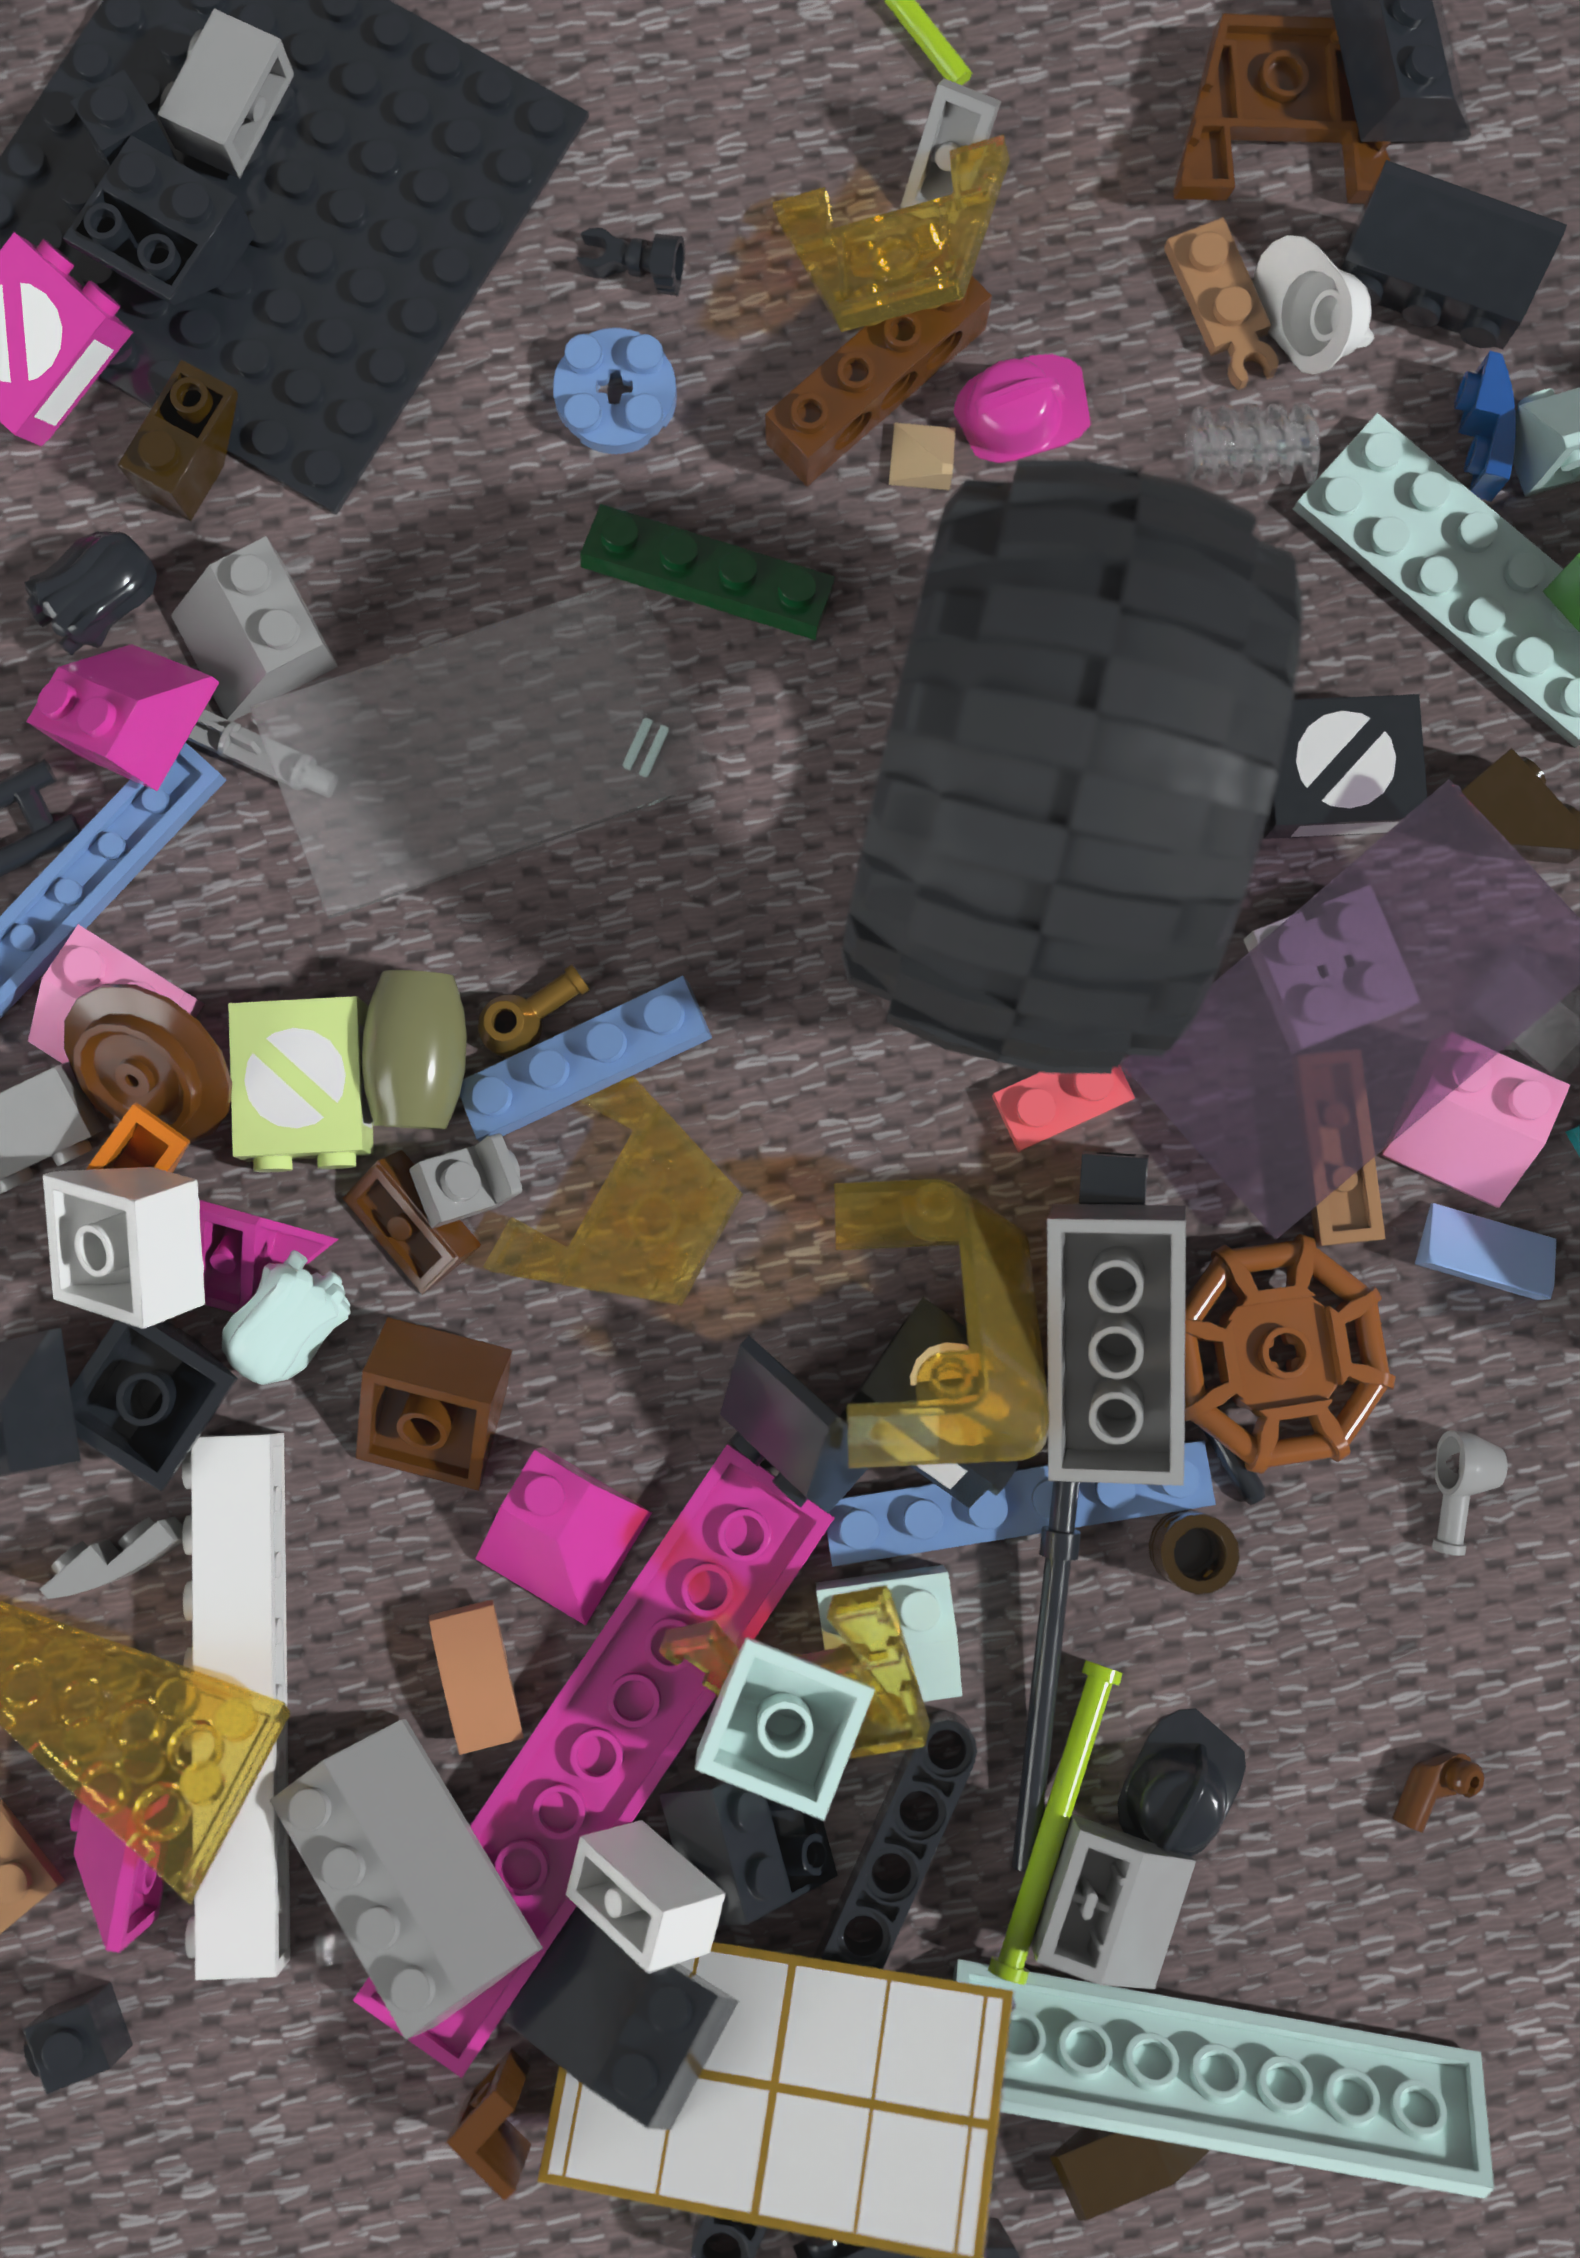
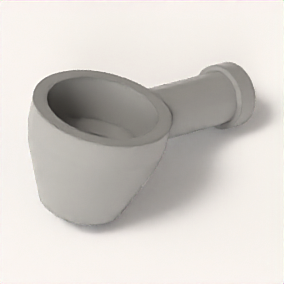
(1480, 1470)

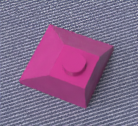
(562, 1534)
(117, 1881)

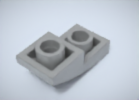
(101, 1563)

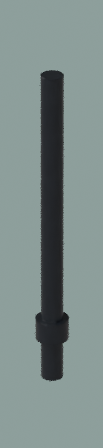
(1059, 1546)

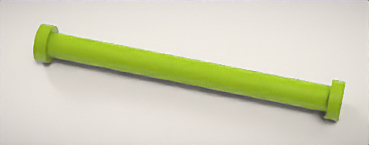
(1054, 1824)

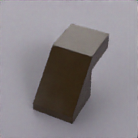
(1114, 2169)

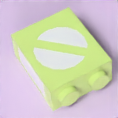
(299, 1083)

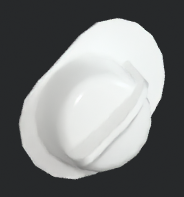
(1311, 304)

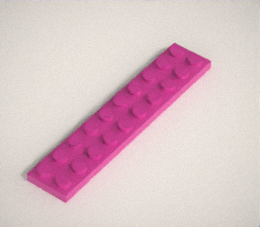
(625, 1714)

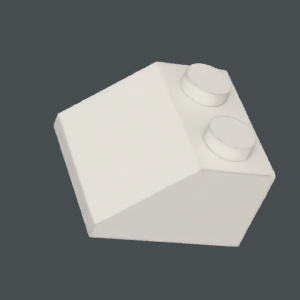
(125, 1242)

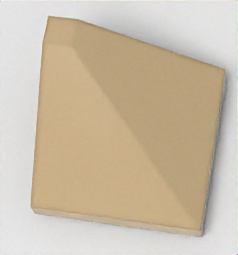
(922, 456)

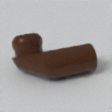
(1433, 1780)

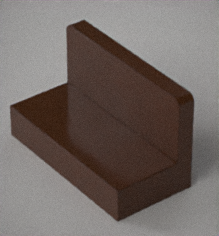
(484, 2134)

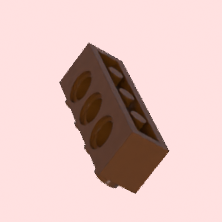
(869, 381)

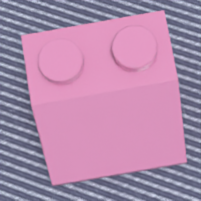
(81, 967)
(1484, 1130)

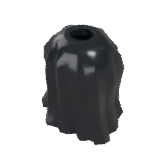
(91, 588)

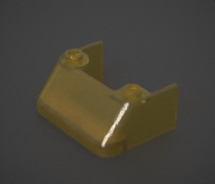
(970, 1401)

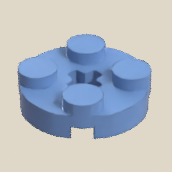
(610, 355)

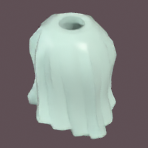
(284, 1321)

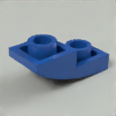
(1491, 419)

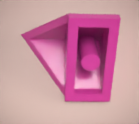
(240, 1246)

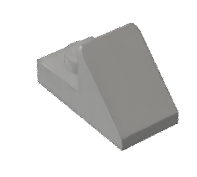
(955, 120)

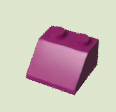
(124, 710)

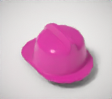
(1023, 407)

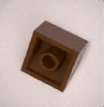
(431, 1403)

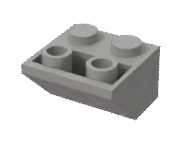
(1111, 1906)

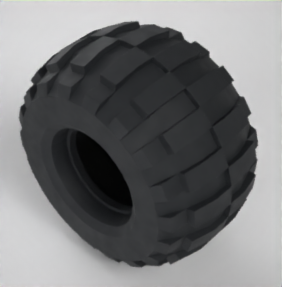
(1075, 766)

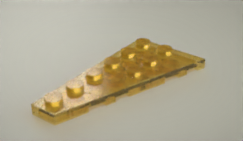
(136, 1739)

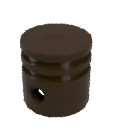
(1194, 1551)

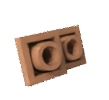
(475, 1677)

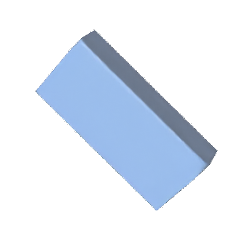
(1488, 1252)

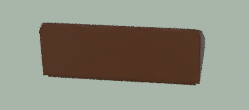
(396, 1218)

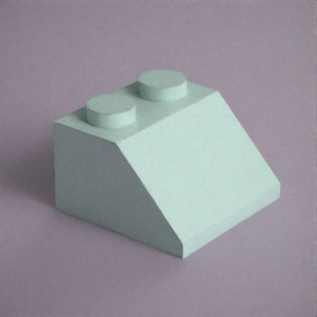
(926, 1620)
(783, 1728)

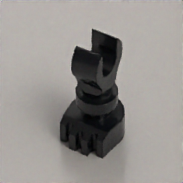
(663, 259)

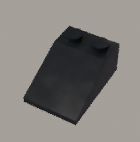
(617, 2027)

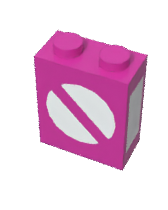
(51, 338)

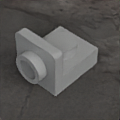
(467, 1181)

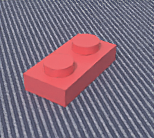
(1057, 1102)

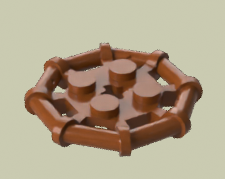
(1310, 1377)

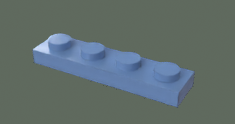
(584, 1060)

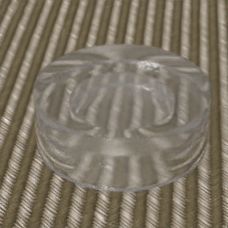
(333, 1948)

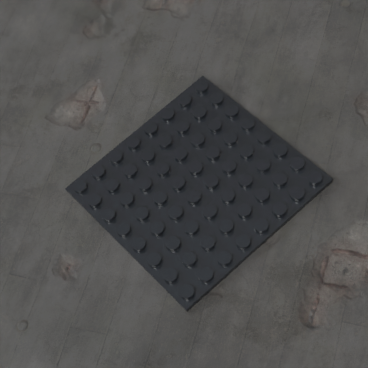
(369, 208)

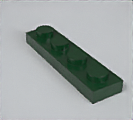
(707, 571)

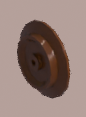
(147, 1051)

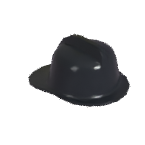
(1182, 1784)

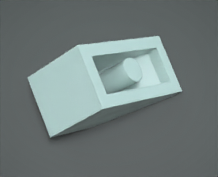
(1547, 440)

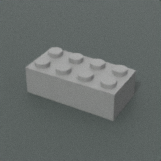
(1116, 1343)

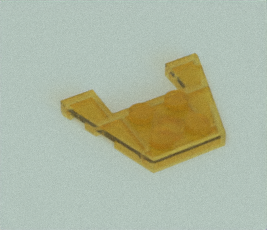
(904, 256)
(648, 1220)
(872, 1654)

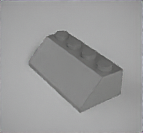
(405, 1877)

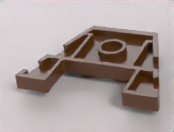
(1273, 84)

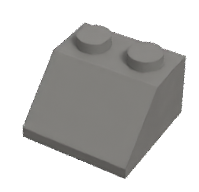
(251, 630)

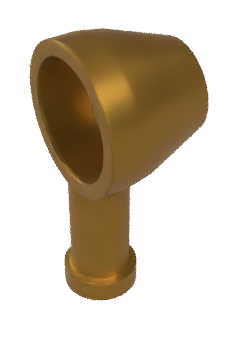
(528, 1014)

